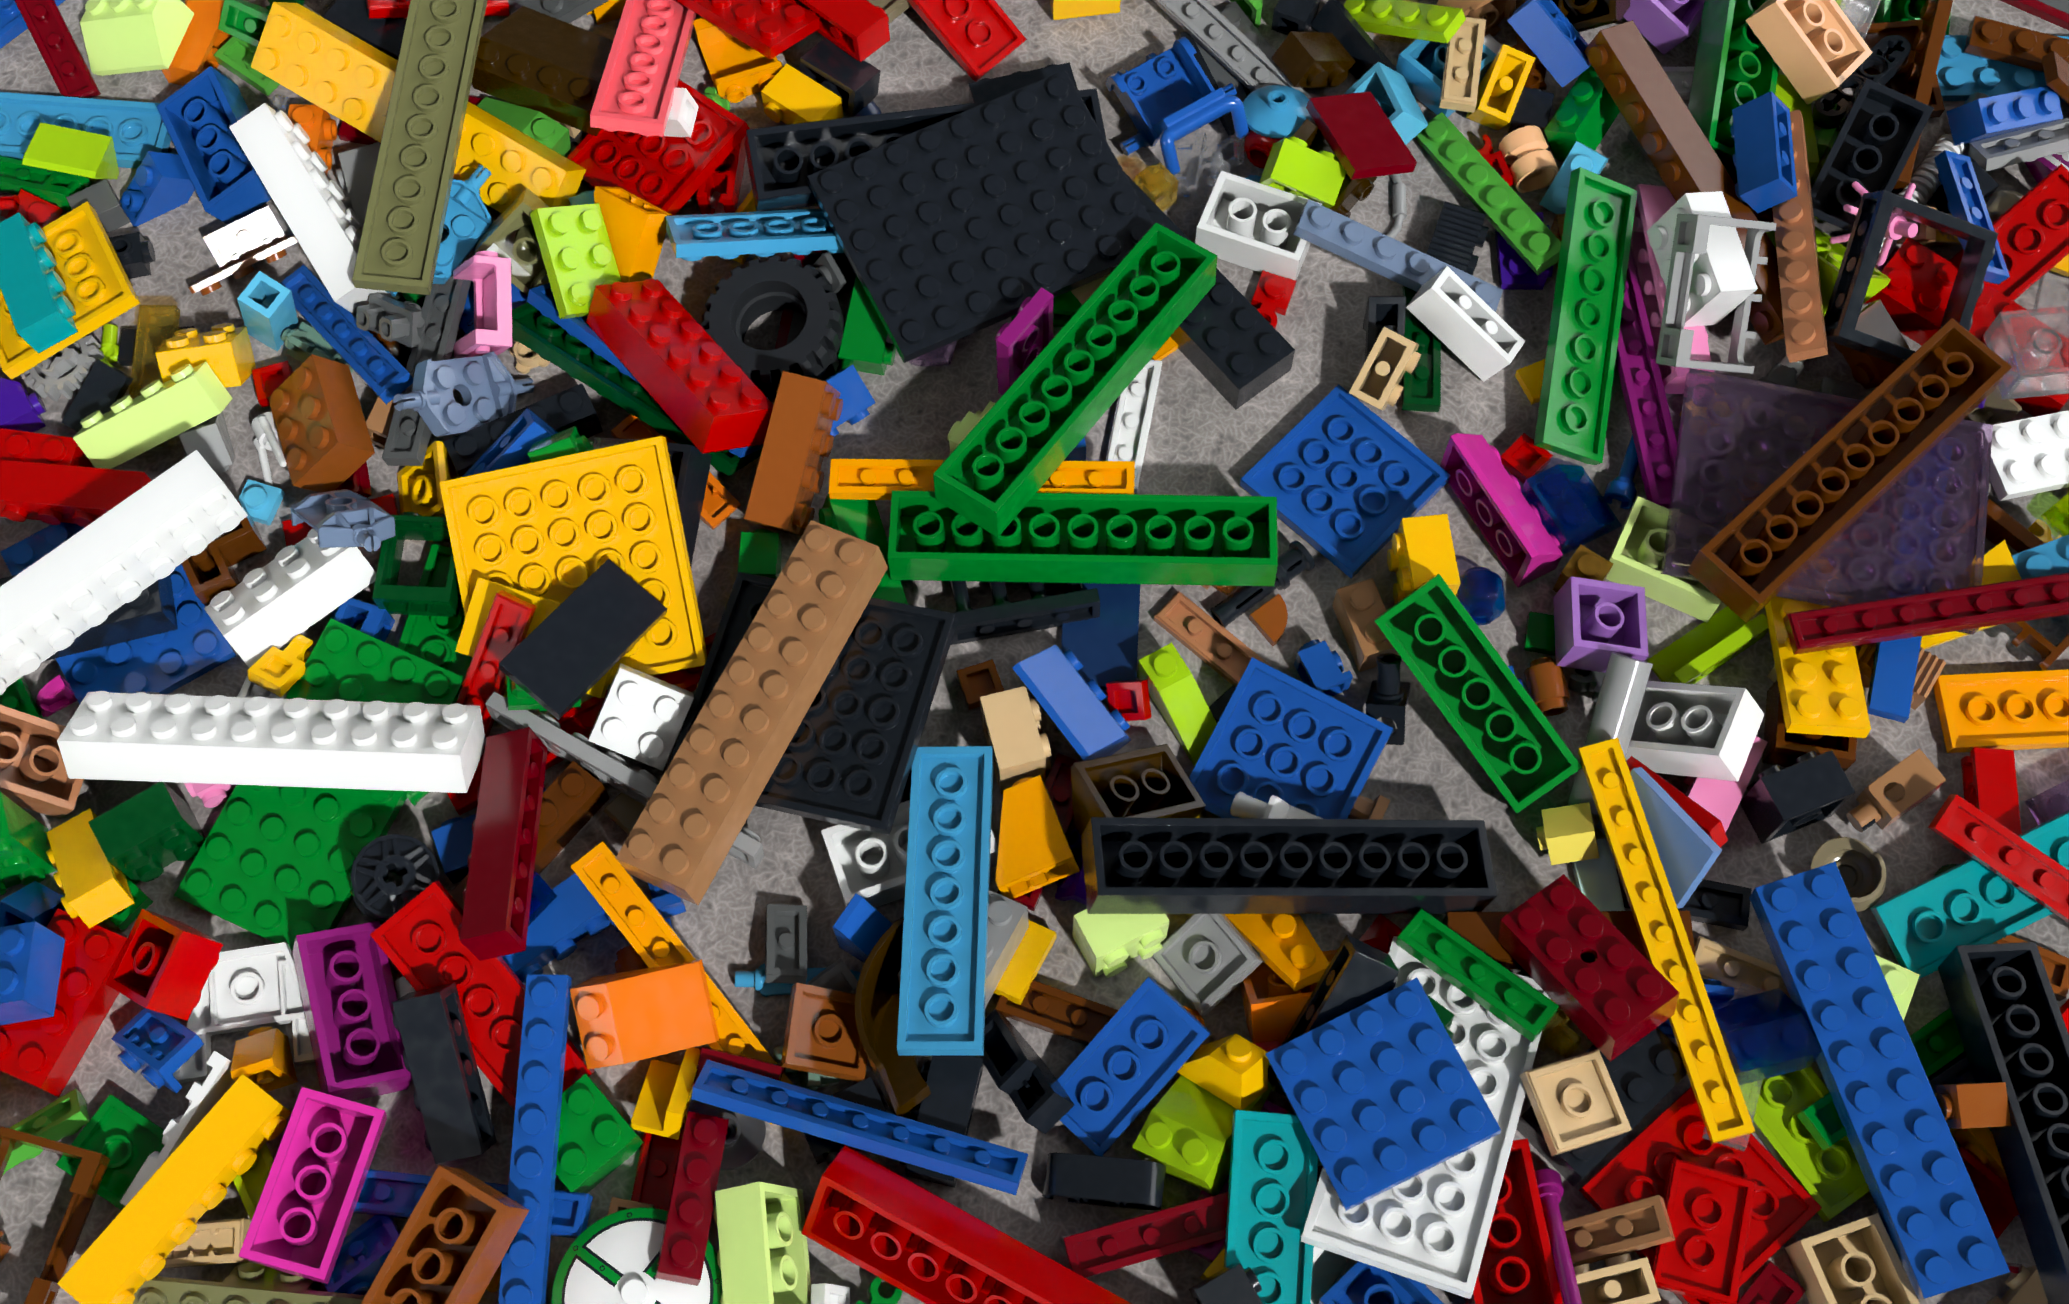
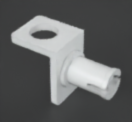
(1249, 807)

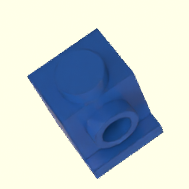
(375, 621)
(1322, 668)

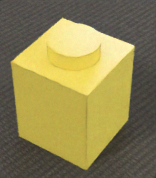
(1568, 834)

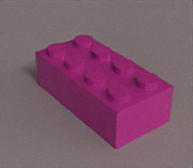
(349, 1012)

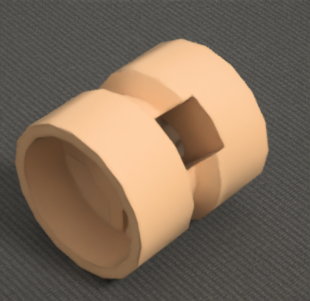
(1528, 159)

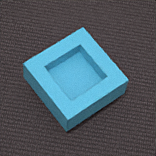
(261, 501)

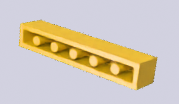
(177, 1196)

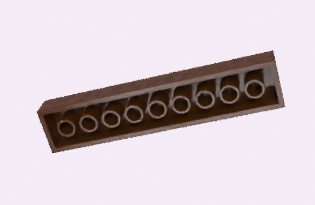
(1848, 470)

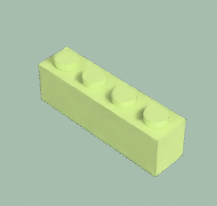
(152, 417)

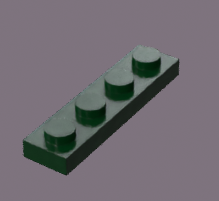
(1423, 385)

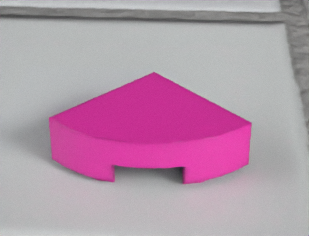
(55, 696)

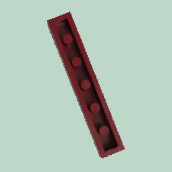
(504, 845)

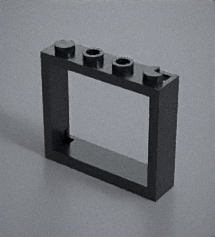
(1861, 259)

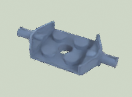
(484, 386)
(344, 519)

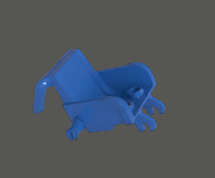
(1172, 99)

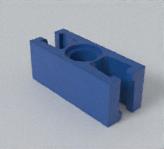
(1551, 39)

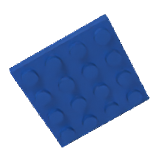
(1345, 480)
(1290, 745)
(1382, 1094)

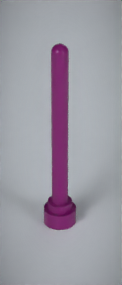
(1550, 1192)

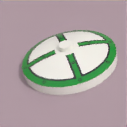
(618, 1265)

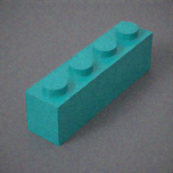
(32, 286)

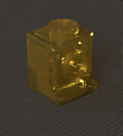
(1158, 182)

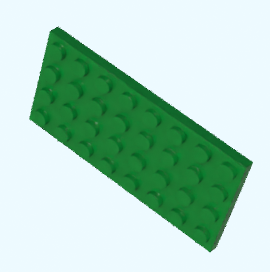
(287, 853)

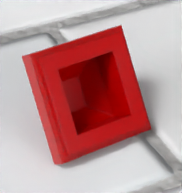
(1381, 933)

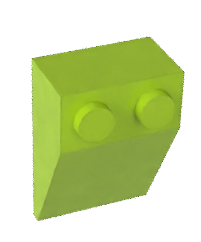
(1192, 1135)

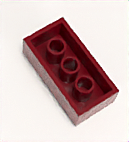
(1587, 967)

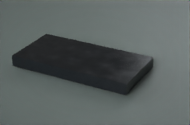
(582, 639)

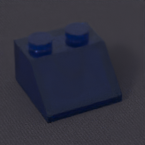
(1570, 505)
(1766, 1035)

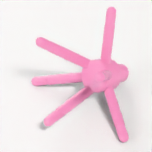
(1895, 230)

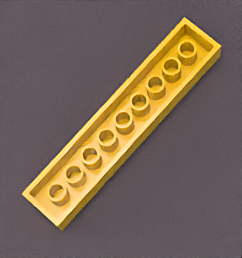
(357, 84)

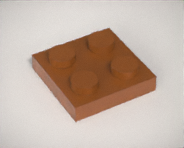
(823, 1034)

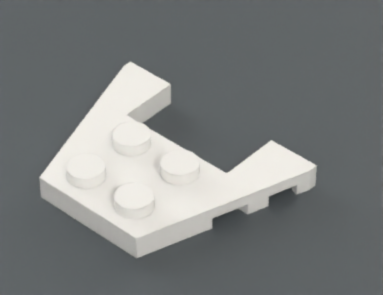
(245, 993)

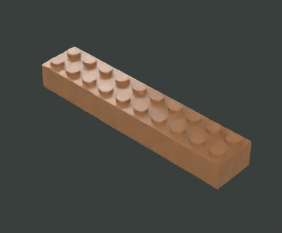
(753, 713)

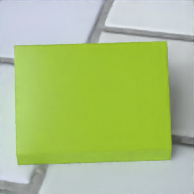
(72, 152)

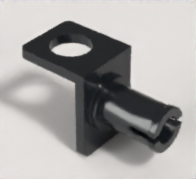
(1389, 695)

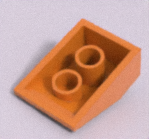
(643, 1013)

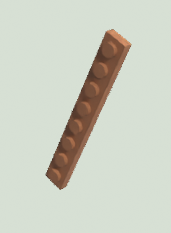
(1799, 261)

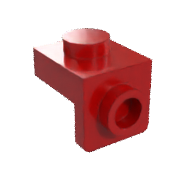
(35, 209)

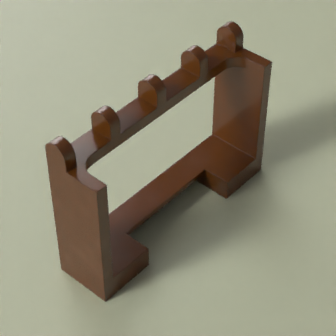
(2003, 526)
(84, 1190)

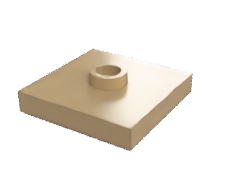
(1575, 1102)

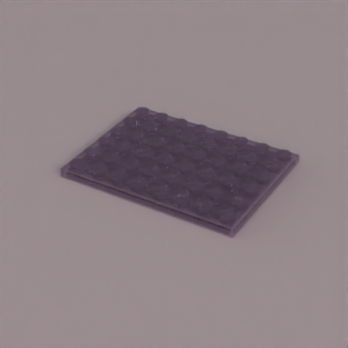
(1910, 542)

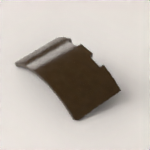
(878, 1024)

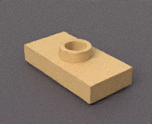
(211, 1244)

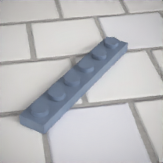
(1380, 252)

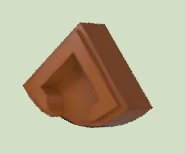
(1271, 619)

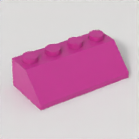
(1500, 509)
(314, 1185)

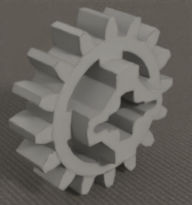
(64, 370)

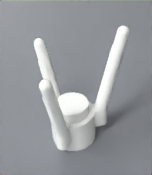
(267, 438)

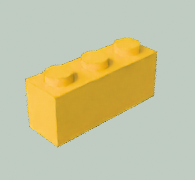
(90, 883)

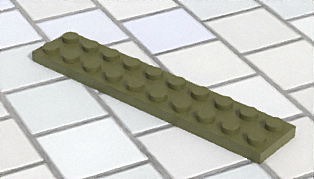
(419, 146)

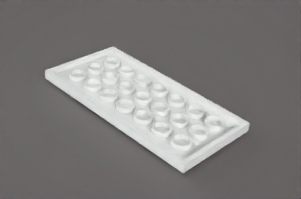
(1441, 1218)

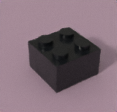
(1796, 795)

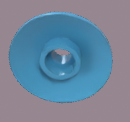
(1276, 111)

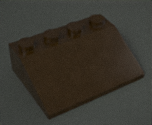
(543, 66)

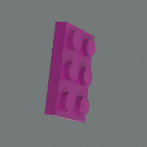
(1024, 338)

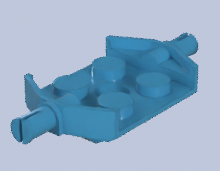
(466, 223)

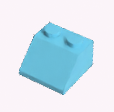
(1394, 98)

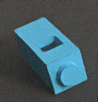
(267, 310)

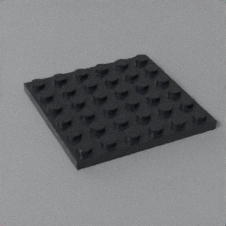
(865, 720)

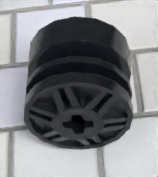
(370, 871)

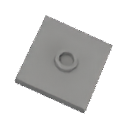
(1207, 959)

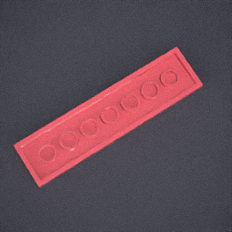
(643, 67)

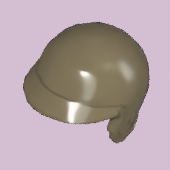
(1859, 867)

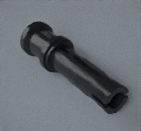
(1290, 565)

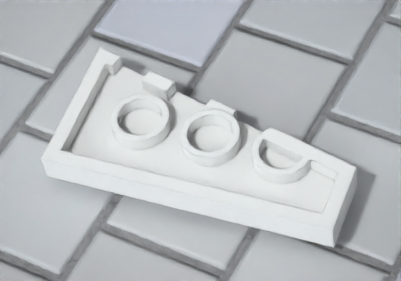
(202, 1099)

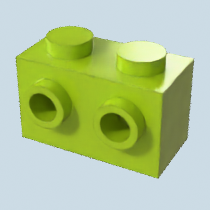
(1304, 171)

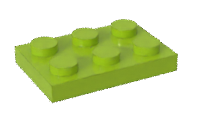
(575, 254)

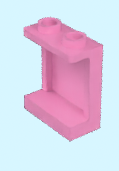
(491, 305)

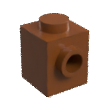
(1974, 1105)

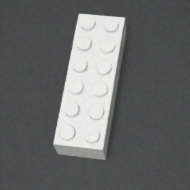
(306, 200)

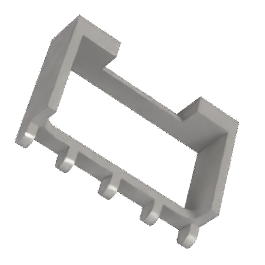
(1692, 239)

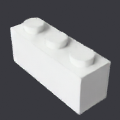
(1465, 324)

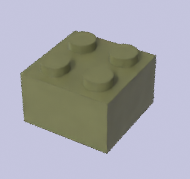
(515, 238)

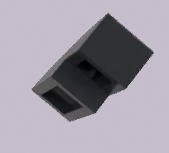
(1023, 1074)

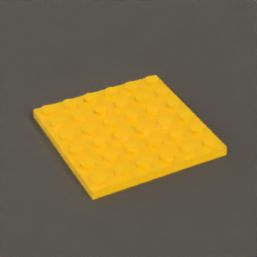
(563, 518)

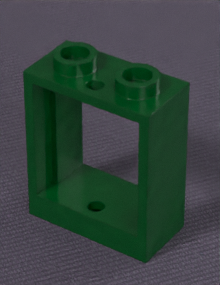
(415, 599)

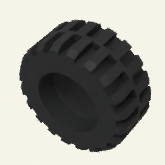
(768, 288)

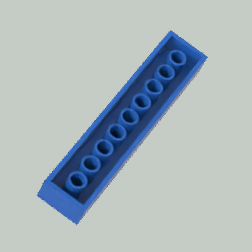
(1878, 1083)

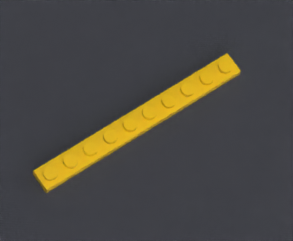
(1665, 940)

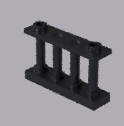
(1023, 616)

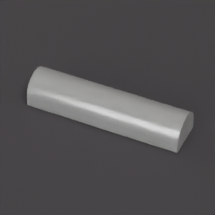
(1614, 713)

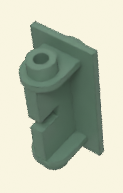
(307, 341)

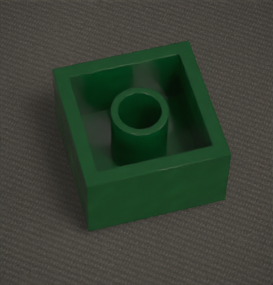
(148, 833)

